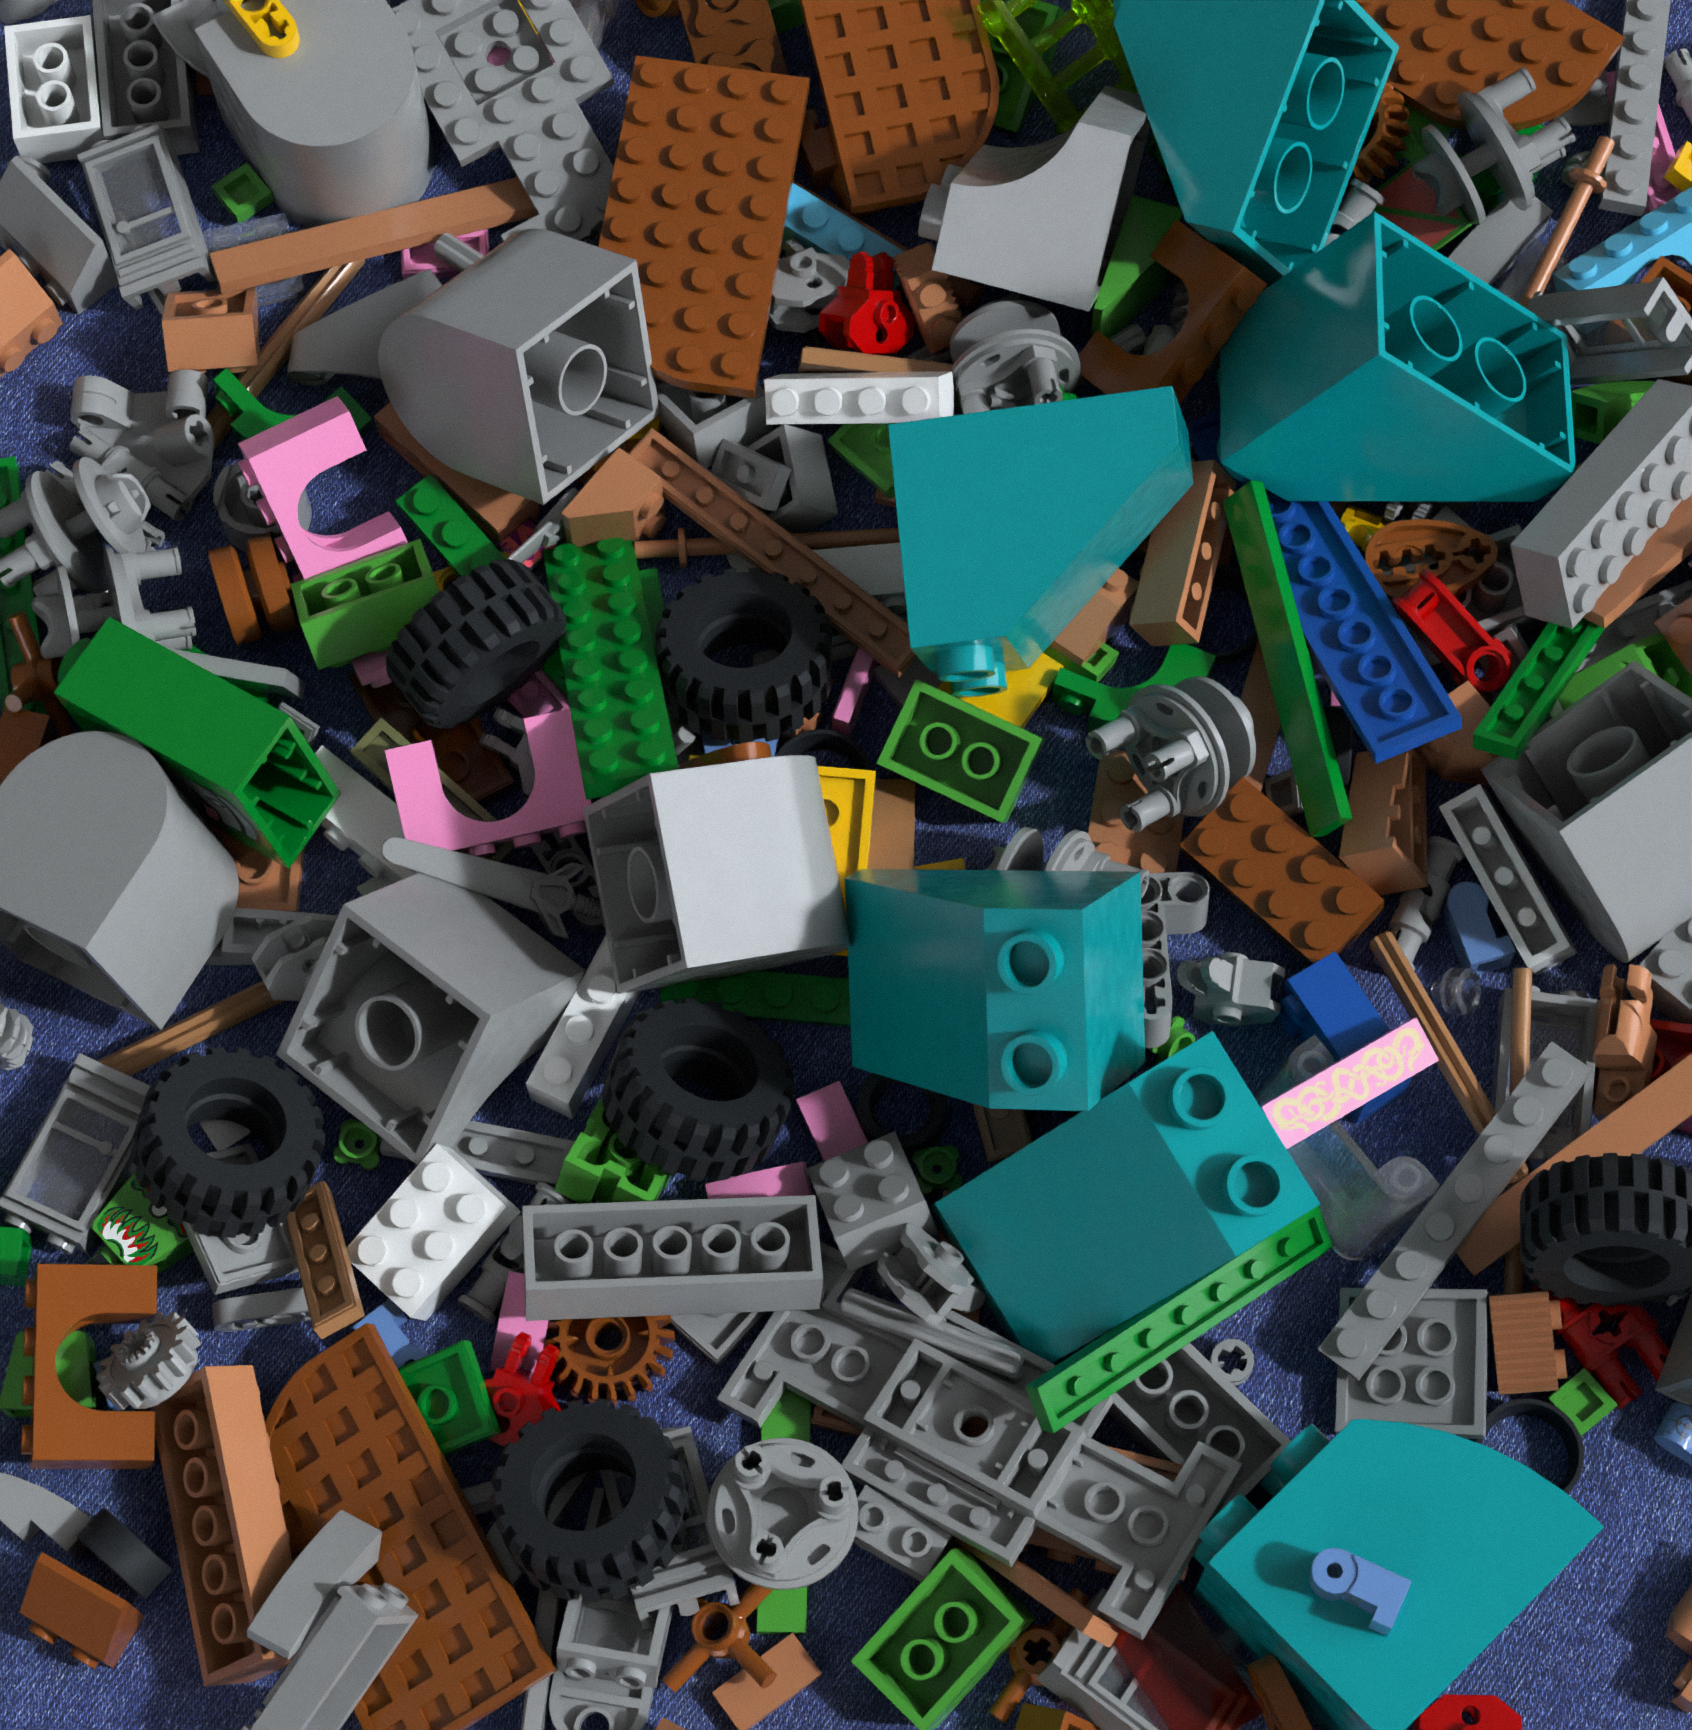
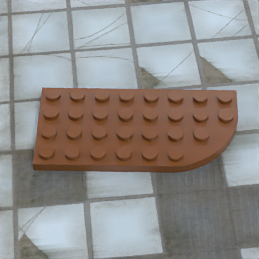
(1479, 42)
(902, 91)
(705, 212)
(359, 1445)

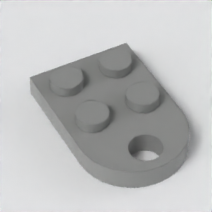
(577, 1699)

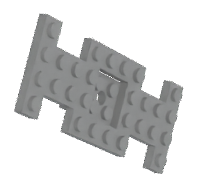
(521, 105)
(917, 1401)

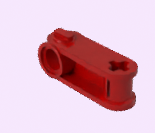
(1453, 633)

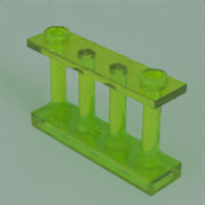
(1097, 14)

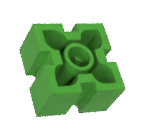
(605, 1169)

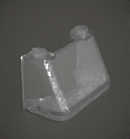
(1357, 1200)

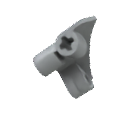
(351, 336)
(157, 427)

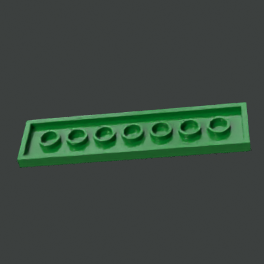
(610, 665)

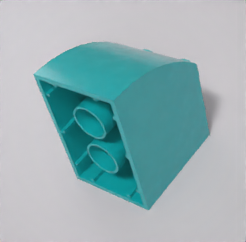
(1416, 1500)

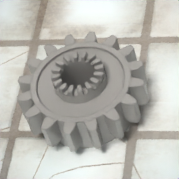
(150, 1362)

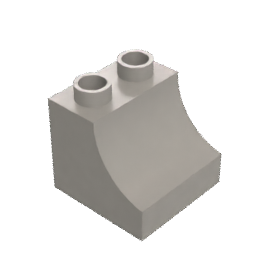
(1045, 211)
(425, 1009)

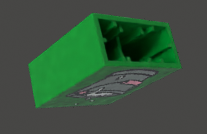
(219, 744)

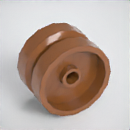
(259, 588)

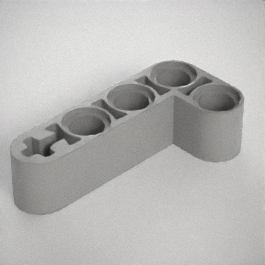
(1170, 906)

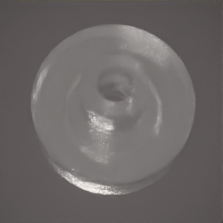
(1458, 991)

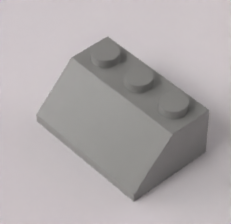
(52, 239)

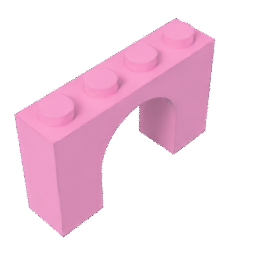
(283, 464)
(552, 806)

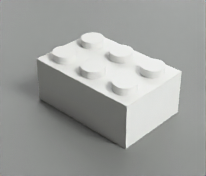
(54, 88)
(431, 1232)

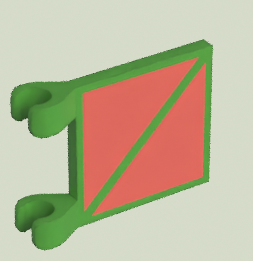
(1412, 202)

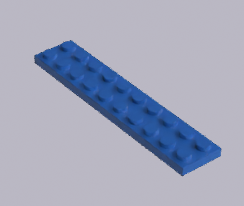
(1350, 624)

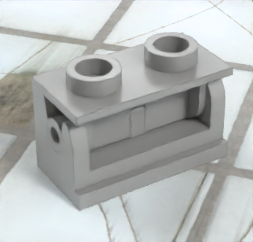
(899, 1535)

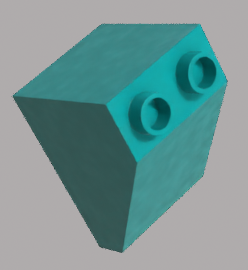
(1257, 114)
(1394, 382)
(1024, 520)
(998, 983)
(1125, 1203)

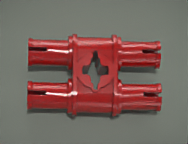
(1600, 1352)

